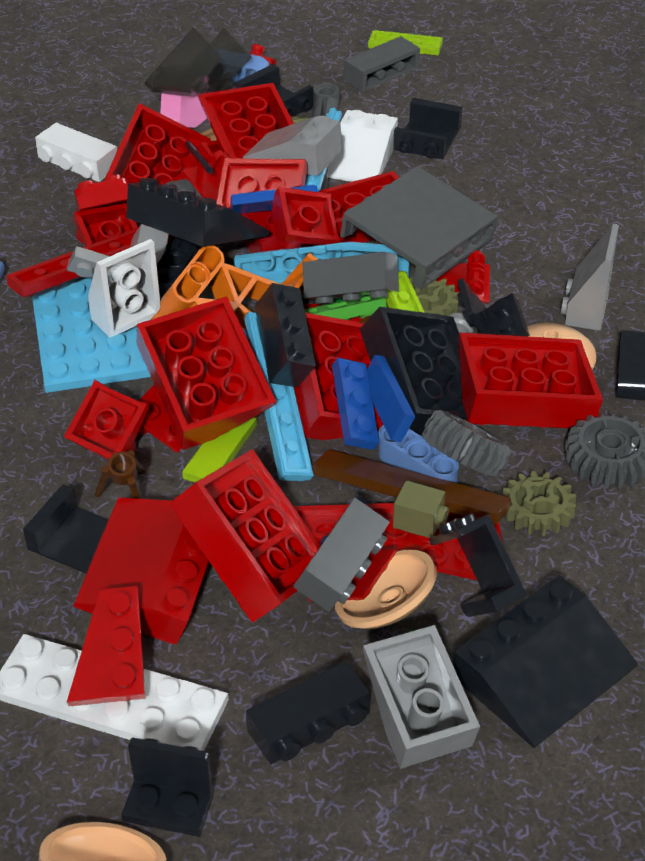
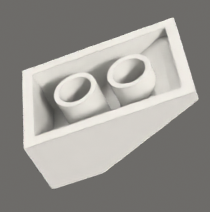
(365, 144)
(125, 289)

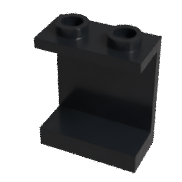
(294, 102)
(429, 129)
(65, 531)
(488, 562)

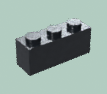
(284, 335)
(308, 713)

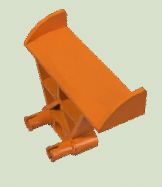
(224, 279)

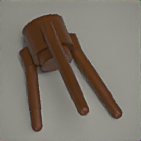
(122, 470)

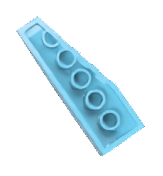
(278, 264)

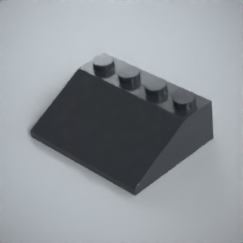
(187, 215)
(422, 357)
(543, 661)

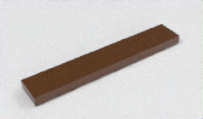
(390, 480)

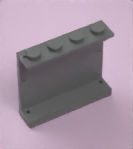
(423, 223)

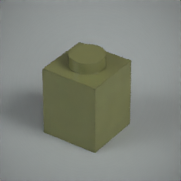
(420, 509)

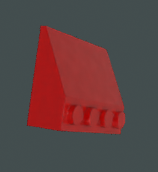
(244, 116)
(154, 148)
(203, 371)
(526, 381)
(317, 394)
(248, 533)
(148, 550)

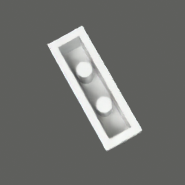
(75, 151)

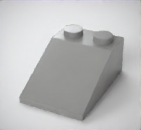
(311, 139)
(591, 285)
(420, 697)

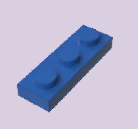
(355, 404)

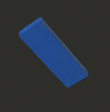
(258, 200)
(389, 399)

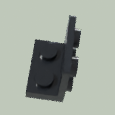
(498, 319)
(169, 787)

